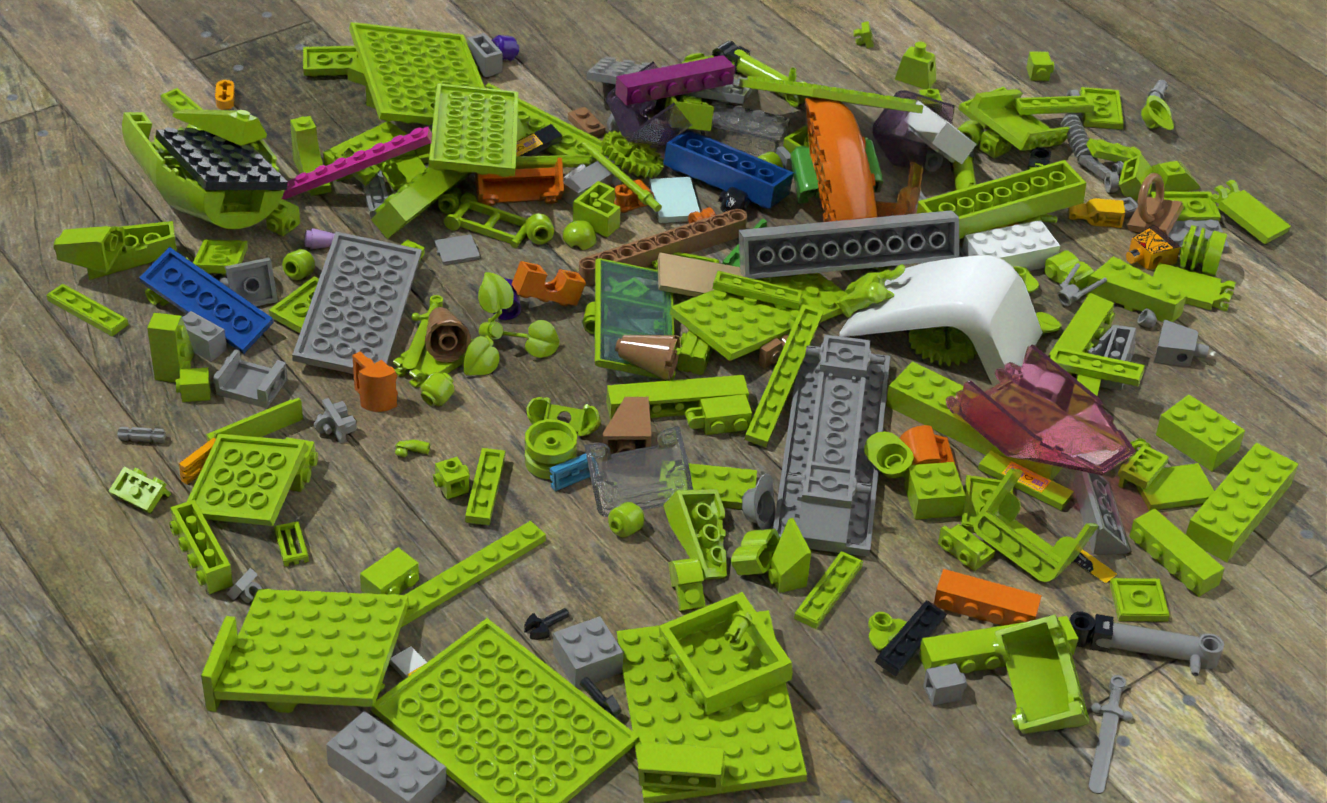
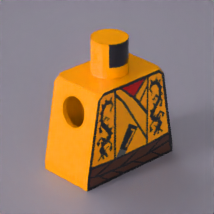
(1152, 247)

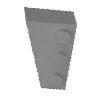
(1116, 344)

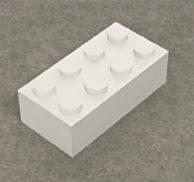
(940, 134)
(1018, 245)

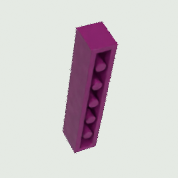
(674, 80)

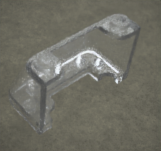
(639, 475)

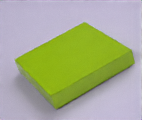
(1139, 599)

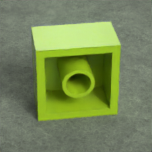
(934, 490)

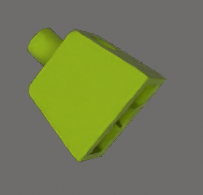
(917, 67)

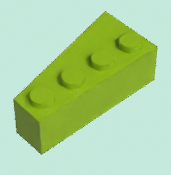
(1137, 290)

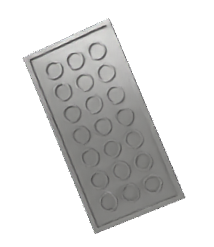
(609, 68)
(357, 302)

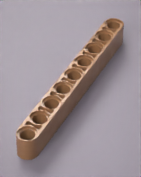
(682, 239)

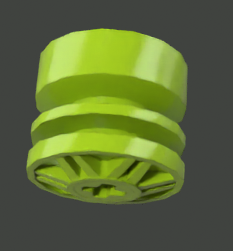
(1202, 250)

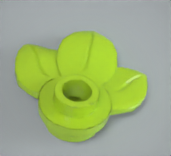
(883, 629)

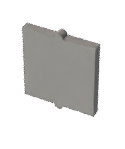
(457, 249)

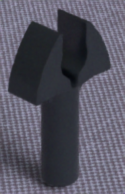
(542, 624)
(609, 704)

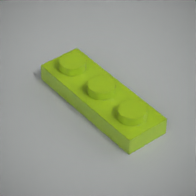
(1110, 151)

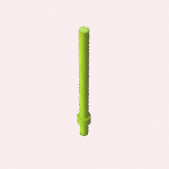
(643, 195)

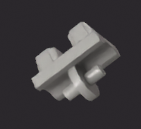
(333, 420)

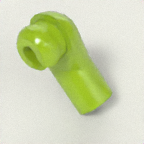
(412, 445)

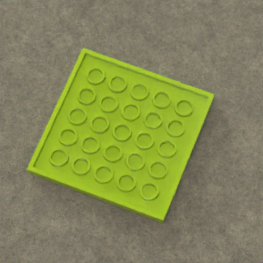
(313, 648)

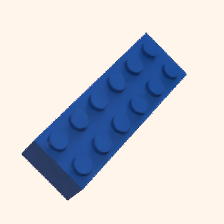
(728, 167)

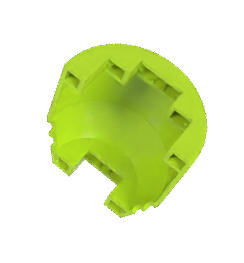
(235, 211)

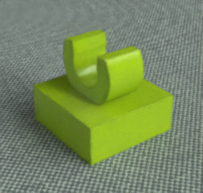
(866, 35)

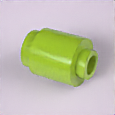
(589, 318)

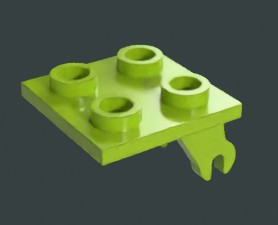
(401, 170)

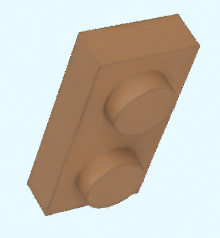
(586, 121)

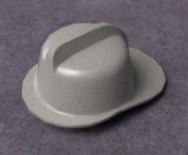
(759, 503)

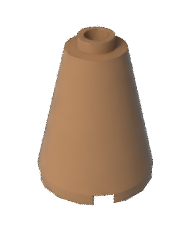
(446, 336)
(651, 352)

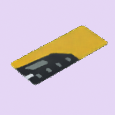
(1095, 567)

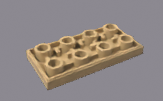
(689, 275)

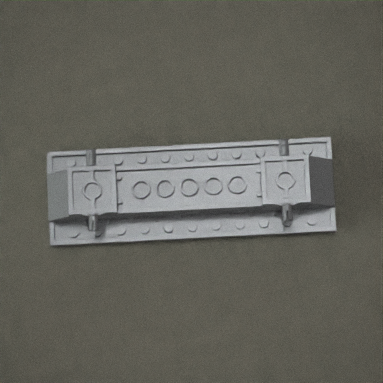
(824, 470)

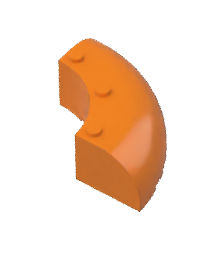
(839, 161)

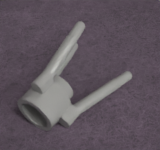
(1071, 293)

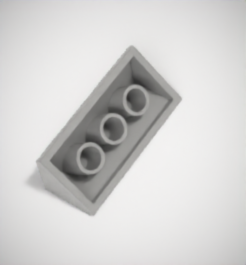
(1099, 507)

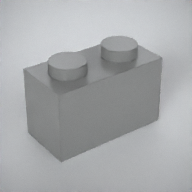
(485, 54)
(206, 337)

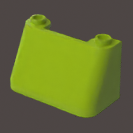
(1042, 676)

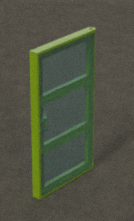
(627, 305)

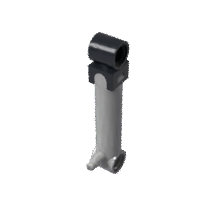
(1104, 633)

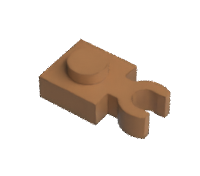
(771, 351)

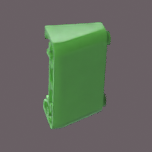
(806, 178)

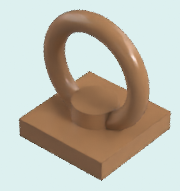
(1155, 210)

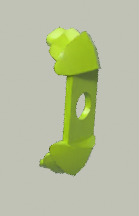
(582, 420)

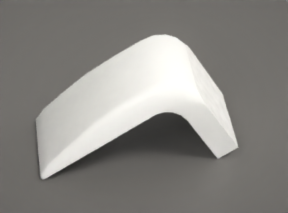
(967, 293)

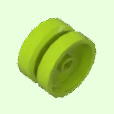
(547, 445)

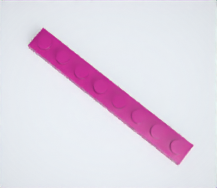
(359, 161)

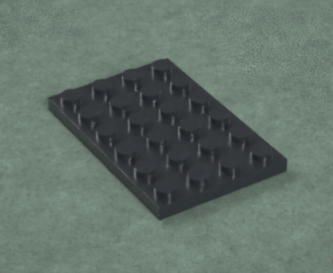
(219, 162)

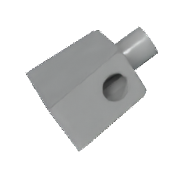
(1178, 345)

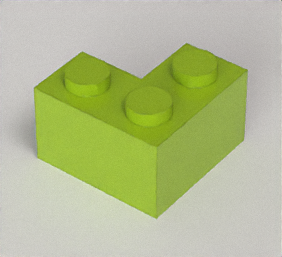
(598, 208)

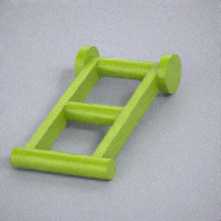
(469, 201)

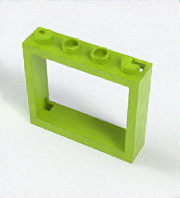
(736, 690)

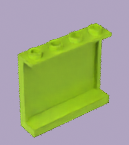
(1022, 131)

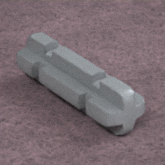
(141, 434)

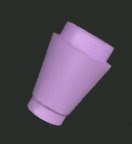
(318, 239)

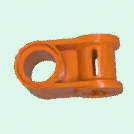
(627, 198)

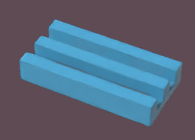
(573, 469)

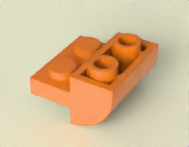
(374, 383)
(927, 446)

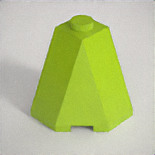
(90, 247)

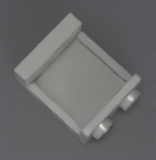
(249, 381)

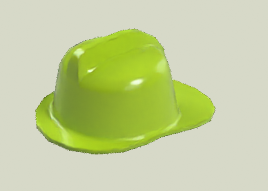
(1157, 113)
(888, 454)

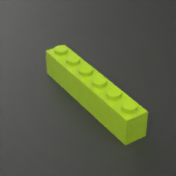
(676, 396)
(973, 648)

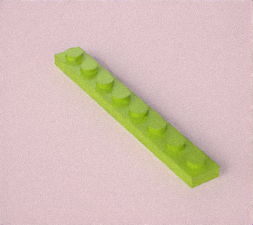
(783, 376)
(472, 570)

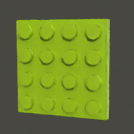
(247, 478)

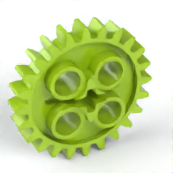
(632, 156)
(932, 344)

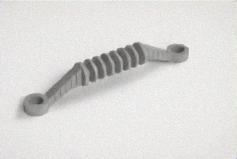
(1077, 139)

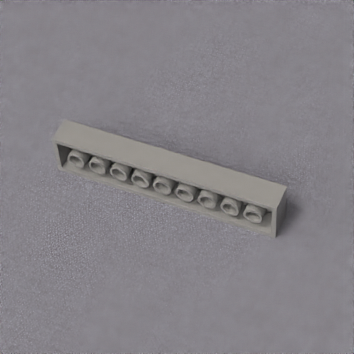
(848, 244)

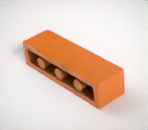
(985, 599)

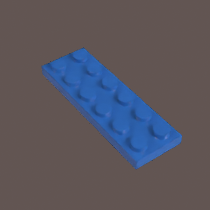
(197, 291)

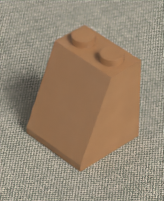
(629, 426)

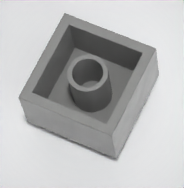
(587, 652)

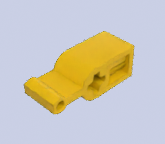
(1100, 212)

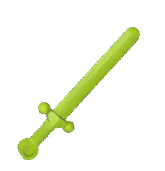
(419, 339)

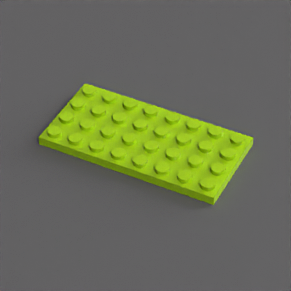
(474, 130)
(743, 324)

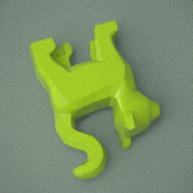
(868, 290)

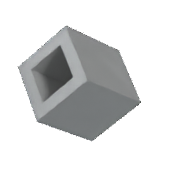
(944, 684)

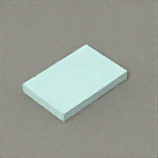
(676, 198)

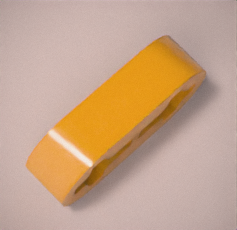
(224, 90)

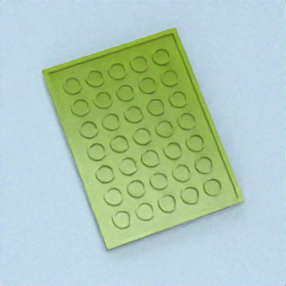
(407, 65)
(832, 93)
(504, 721)
(755, 733)

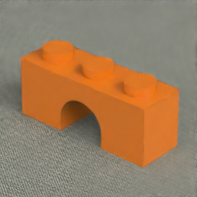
(563, 289)

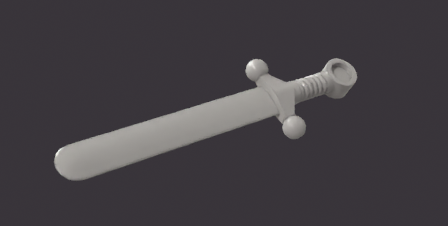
(1111, 715)

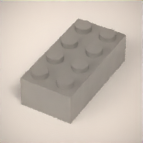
(385, 763)

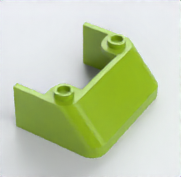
(1001, 530)

